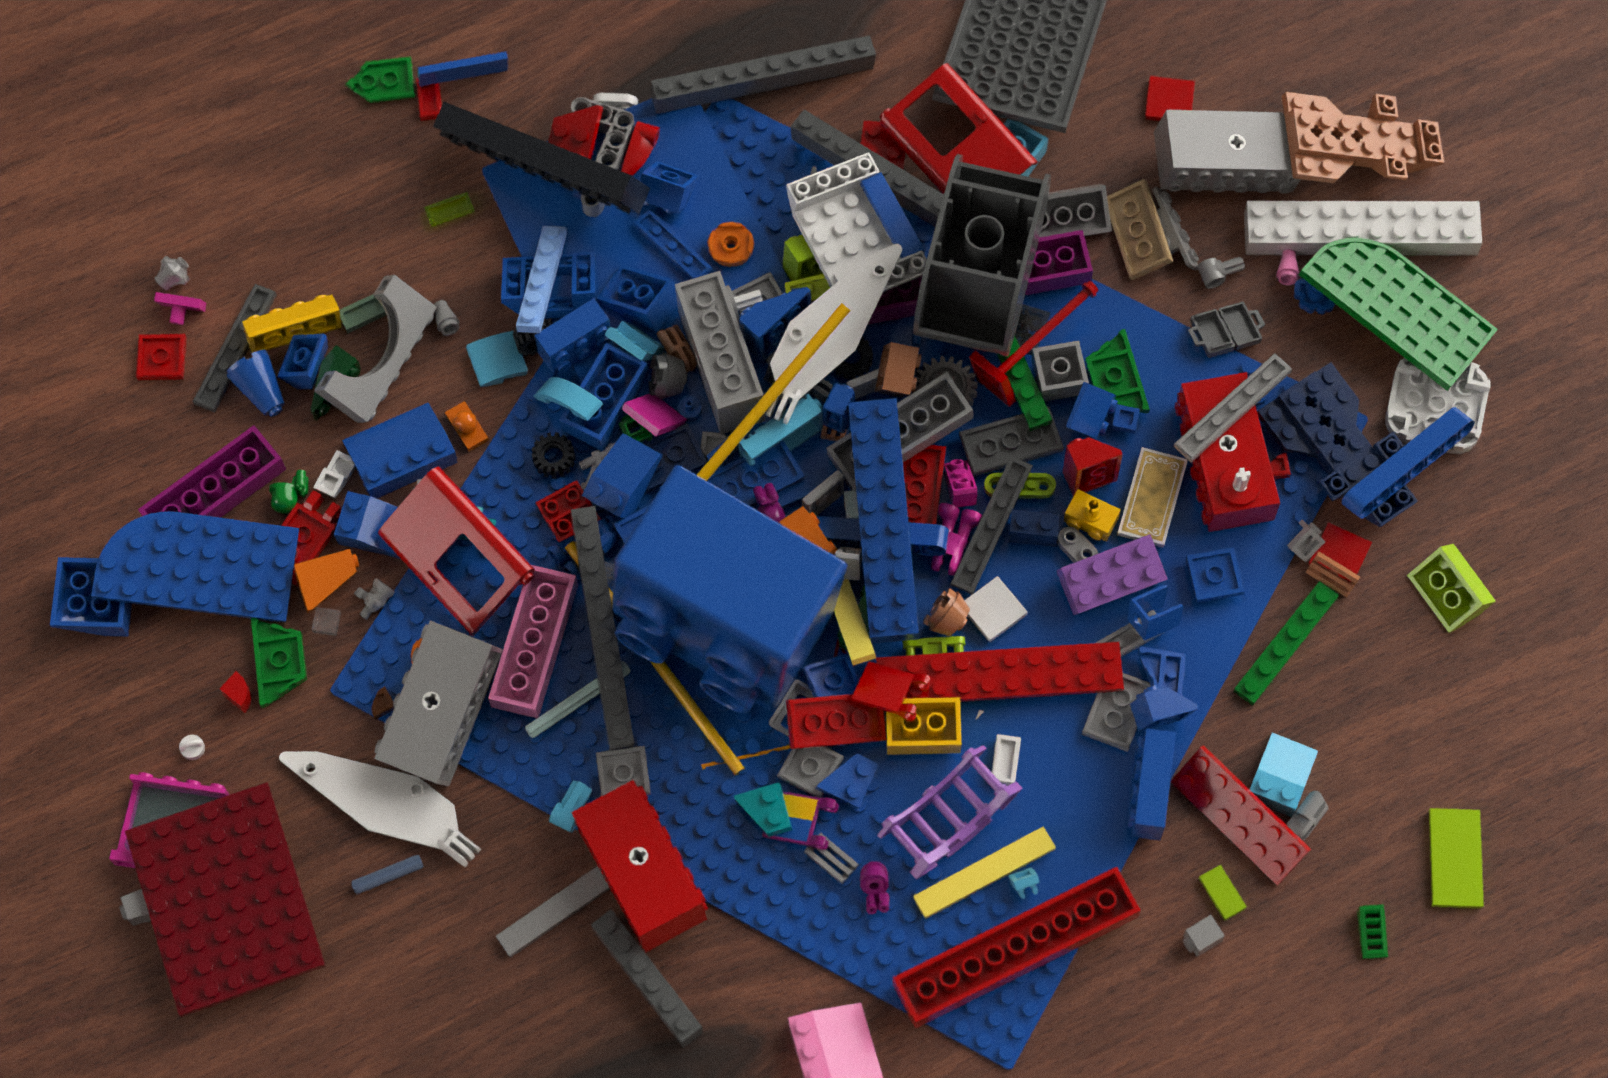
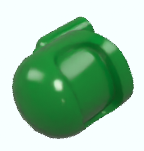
(286, 494)

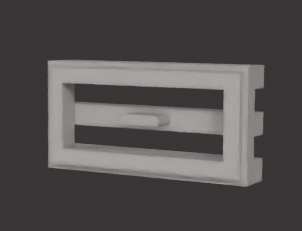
(847, 872)

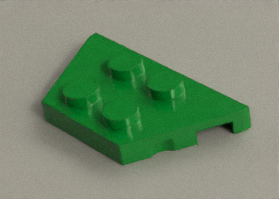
(1116, 372)
(277, 660)

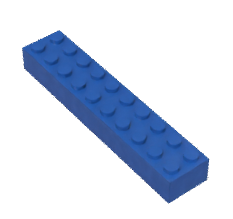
(883, 521)

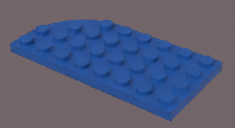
(200, 565)

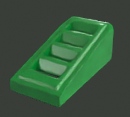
(1381, 931)

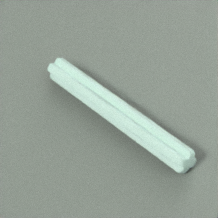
(567, 706)

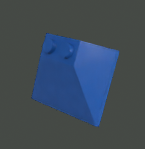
(571, 288)

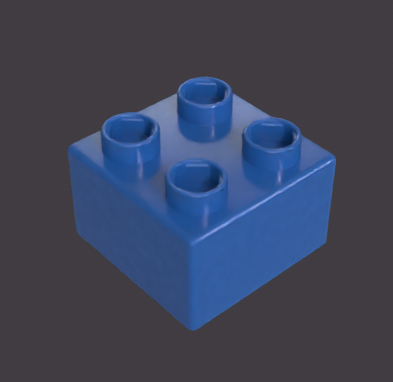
(723, 592)

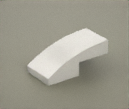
(335, 475)

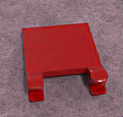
(887, 688)

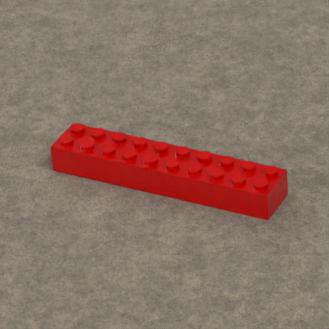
(1016, 947)

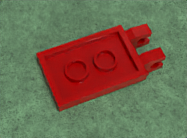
(314, 528)

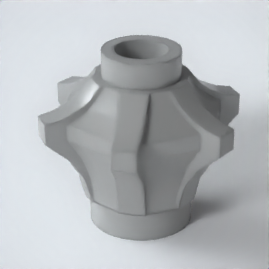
(172, 272)

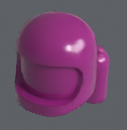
(767, 499)
(875, 882)

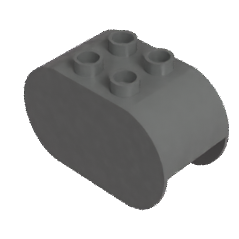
(981, 257)

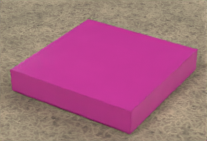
(654, 414)

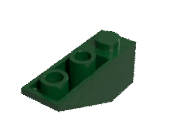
(338, 361)

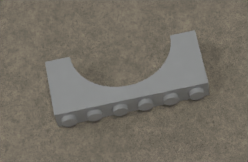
(407, 318)

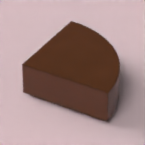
(382, 703)

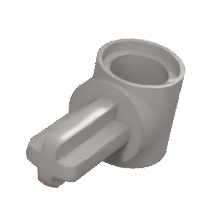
(1214, 271)

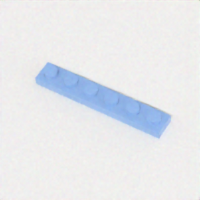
(541, 279)

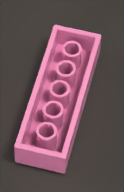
(533, 642)

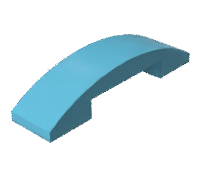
(570, 396)

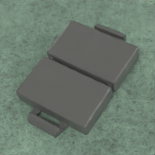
(1226, 329)

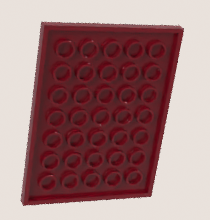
(224, 899)

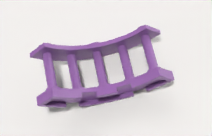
(964, 831)

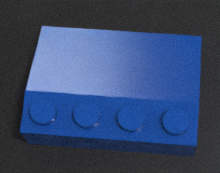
(400, 451)

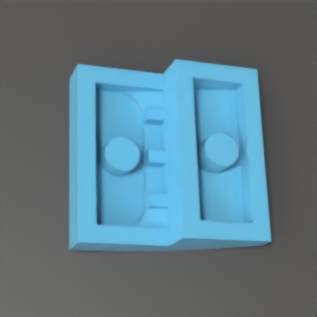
(634, 341)
(496, 359)

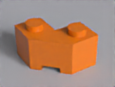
(807, 526)

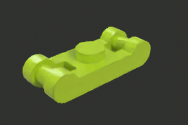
(934, 645)

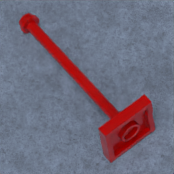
(995, 378)

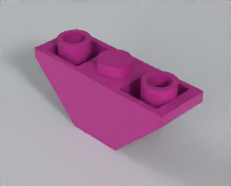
(960, 483)

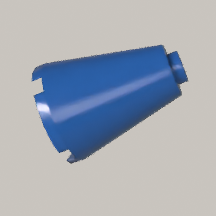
(258, 382)

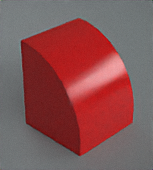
(237, 692)

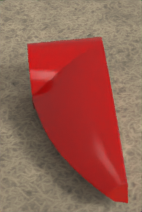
(640, 146)

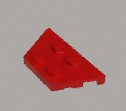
(577, 130)

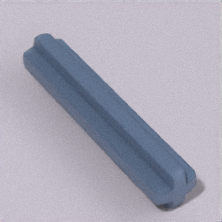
(387, 874)

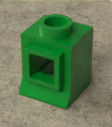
(629, 423)

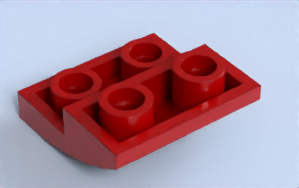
(557, 509)

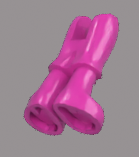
(956, 542)

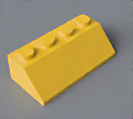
(300, 319)

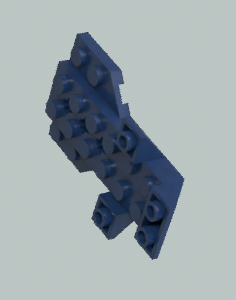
(1334, 402)

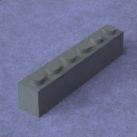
(647, 978)

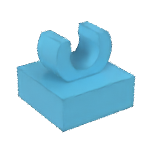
(1024, 879)

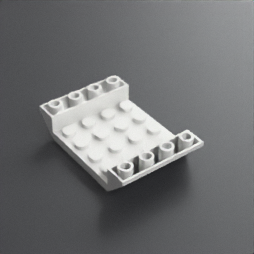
(842, 222)

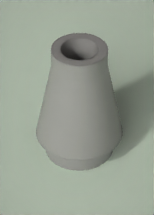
(446, 319)

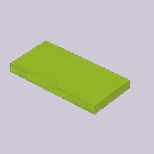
(1456, 858)

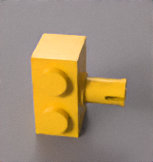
(1091, 515)

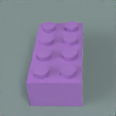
(1111, 574)

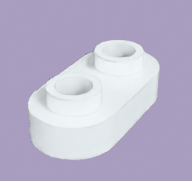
(616, 100)

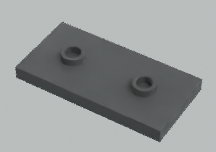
(994, 443)

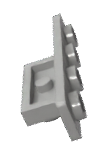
(1176, 236)

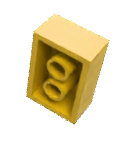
(932, 732)

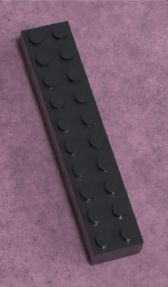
(541, 159)

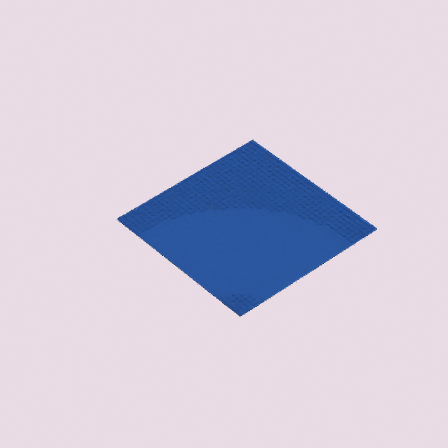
(1067, 779)

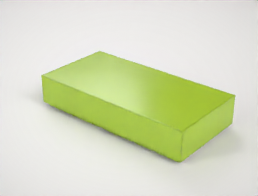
(1222, 892)

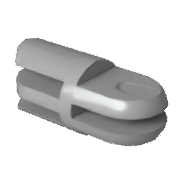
(1308, 815)

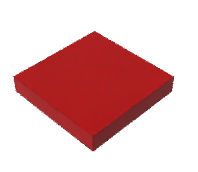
(1168, 95)
(161, 357)
(1343, 548)

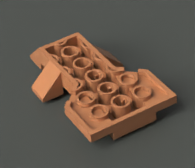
(1328, 142)

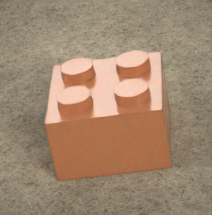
(897, 370)

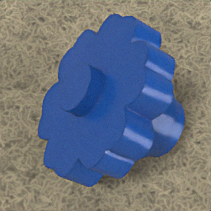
(1311, 299)

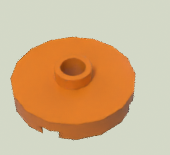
(727, 234)

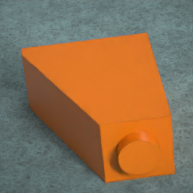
(324, 576)

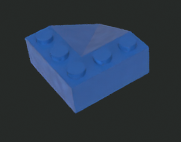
(768, 320)
(77, 610)

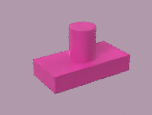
(179, 305)

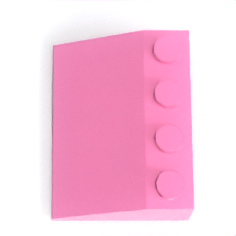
(835, 1043)

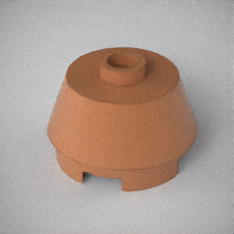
(948, 613)

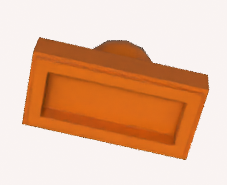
(466, 426)

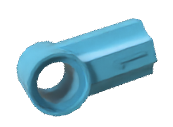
(574, 798)

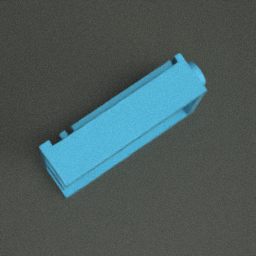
(803, 424)

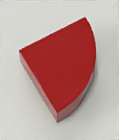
(1280, 466)

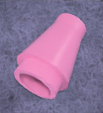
(1288, 268)

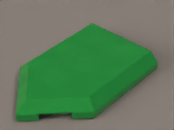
(384, 80)

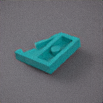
(766, 808)

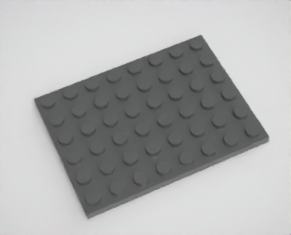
(1025, 56)

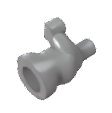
(375, 598)

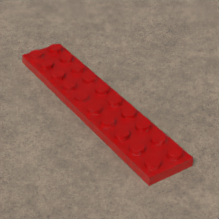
(1016, 672)

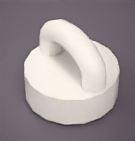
(192, 747)

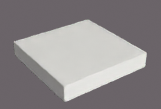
(994, 609)

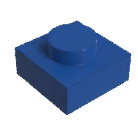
(1125, 419)

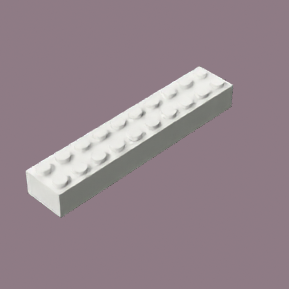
(1403, 225)

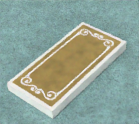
(1152, 496)

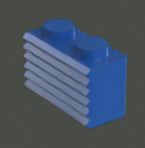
(836, 407)

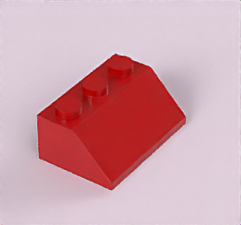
(1090, 464)

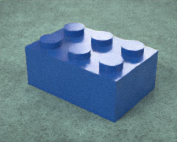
(573, 337)

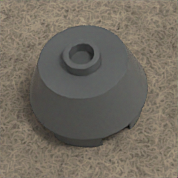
(667, 375)

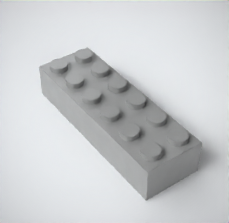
(922, 421)

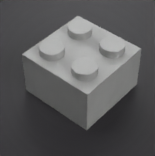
(1059, 370)

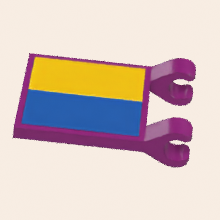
(803, 816)

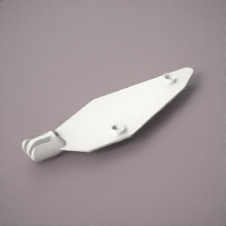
(857, 291)
(385, 801)

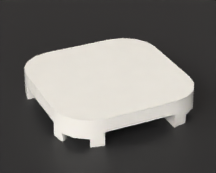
(1420, 401)

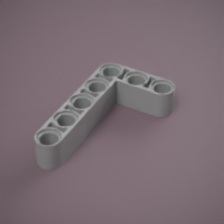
(608, 152)

